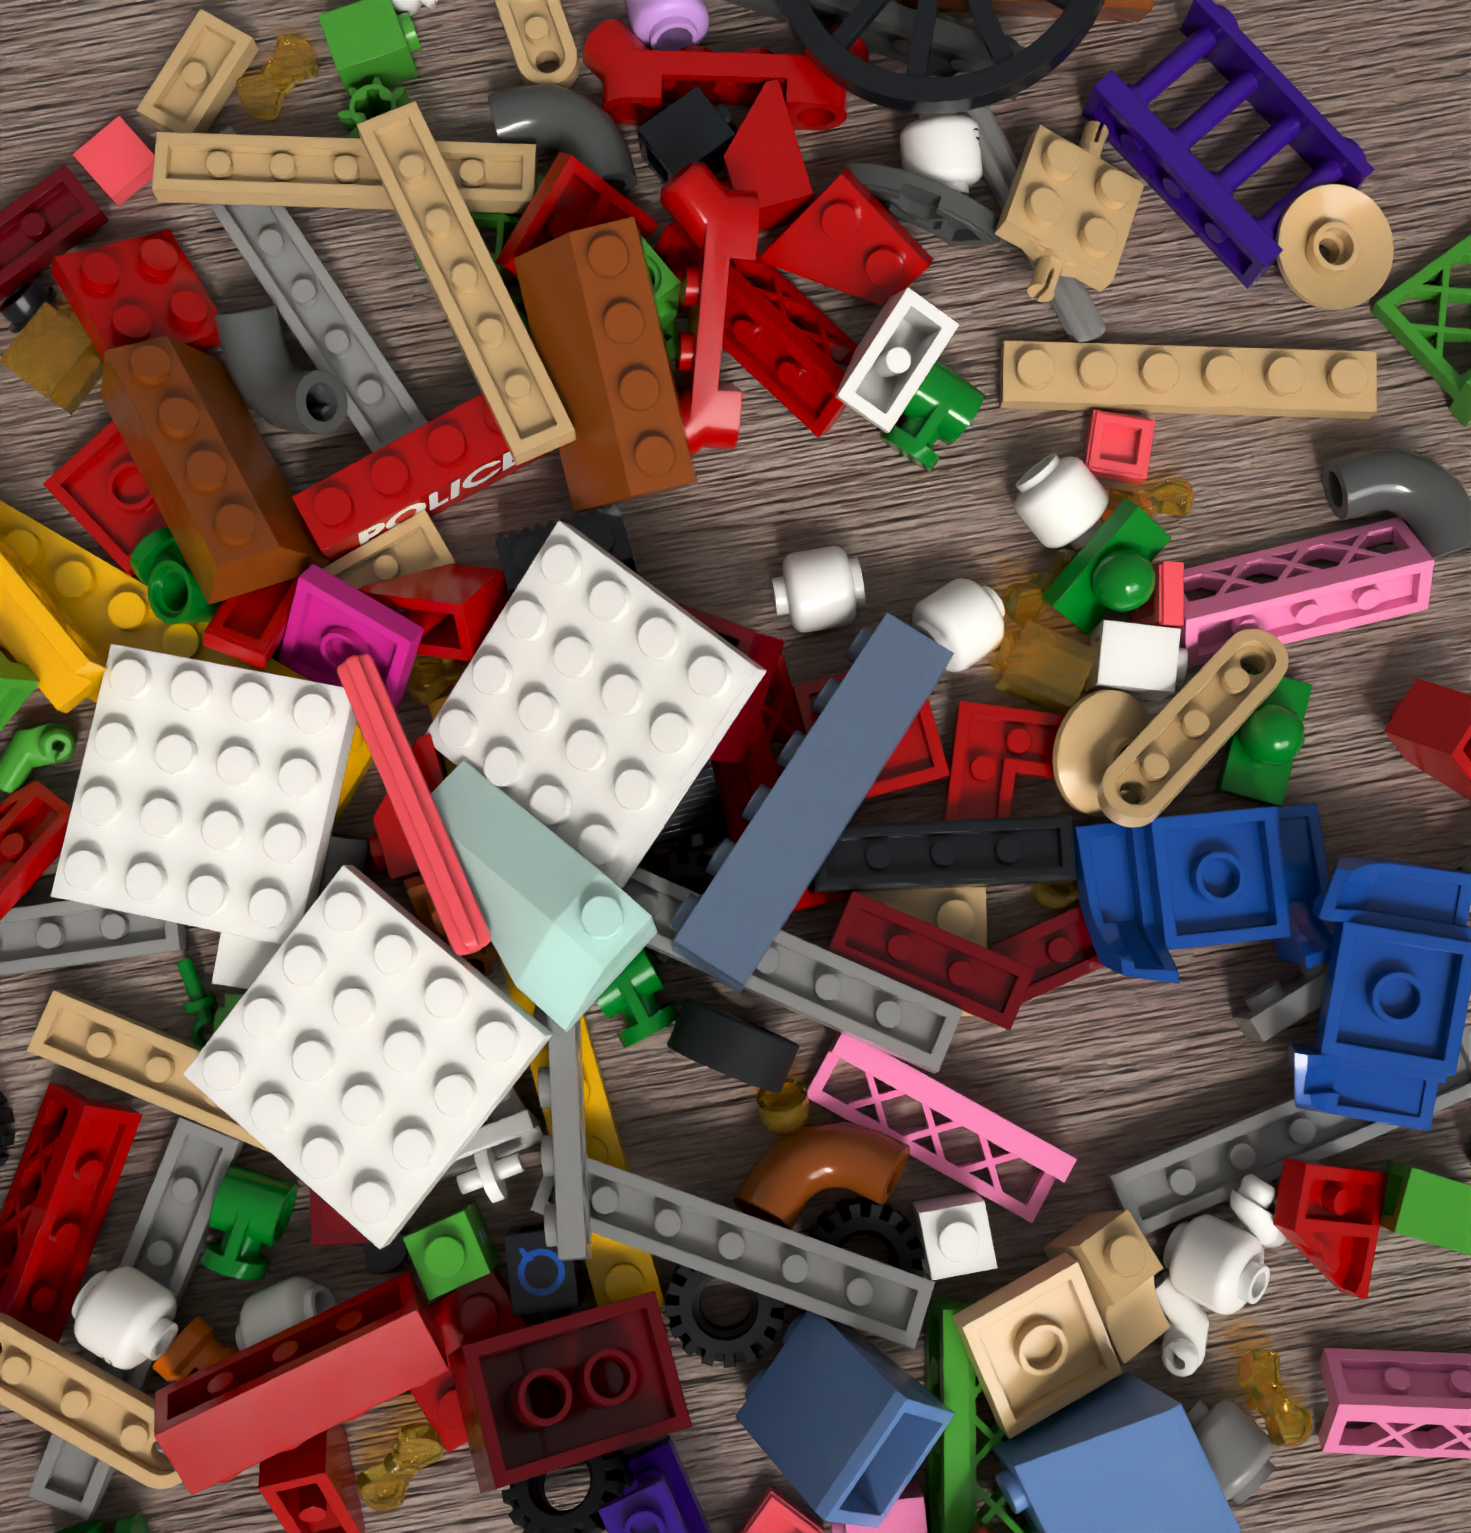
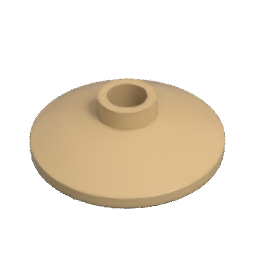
(1356, 240)
(1090, 741)

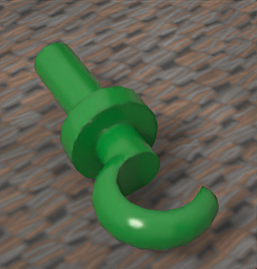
(199, 1000)

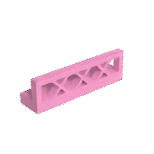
(1307, 598)
(955, 1106)
(1399, 1395)

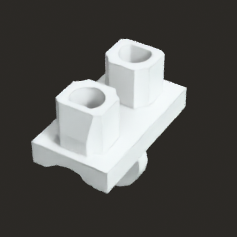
(507, 1131)

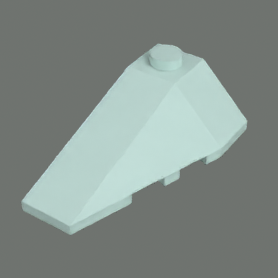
(547, 907)

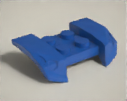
(1203, 885)
(1389, 992)

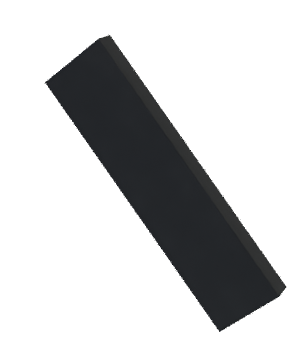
(950, 854)

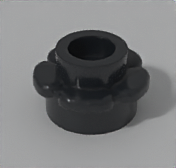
(25, 302)

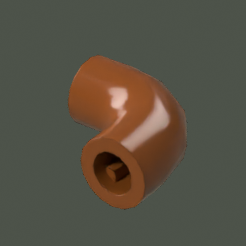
(819, 1160)

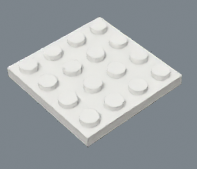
(594, 702)
(206, 794)
(367, 1055)

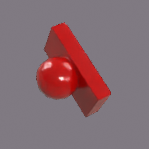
(252, 623)

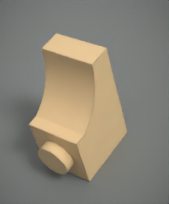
(1119, 1276)

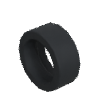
(732, 1046)

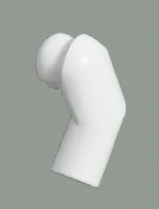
(1251, 1207)
(1187, 1338)

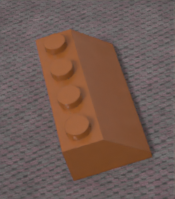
(609, 364)
(206, 467)

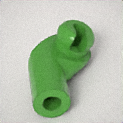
(34, 748)

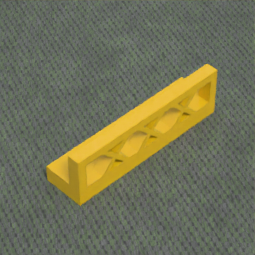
(44, 635)

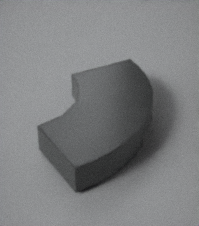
(928, 204)

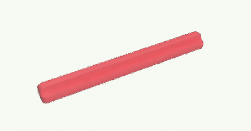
(414, 805)

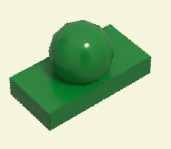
(1110, 569)
(1264, 747)

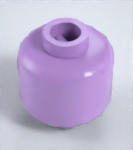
(668, 23)

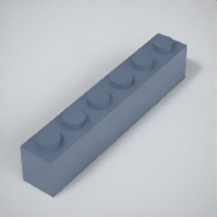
(810, 803)

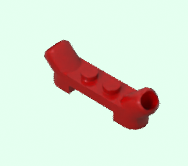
(643, 80)
(721, 227)

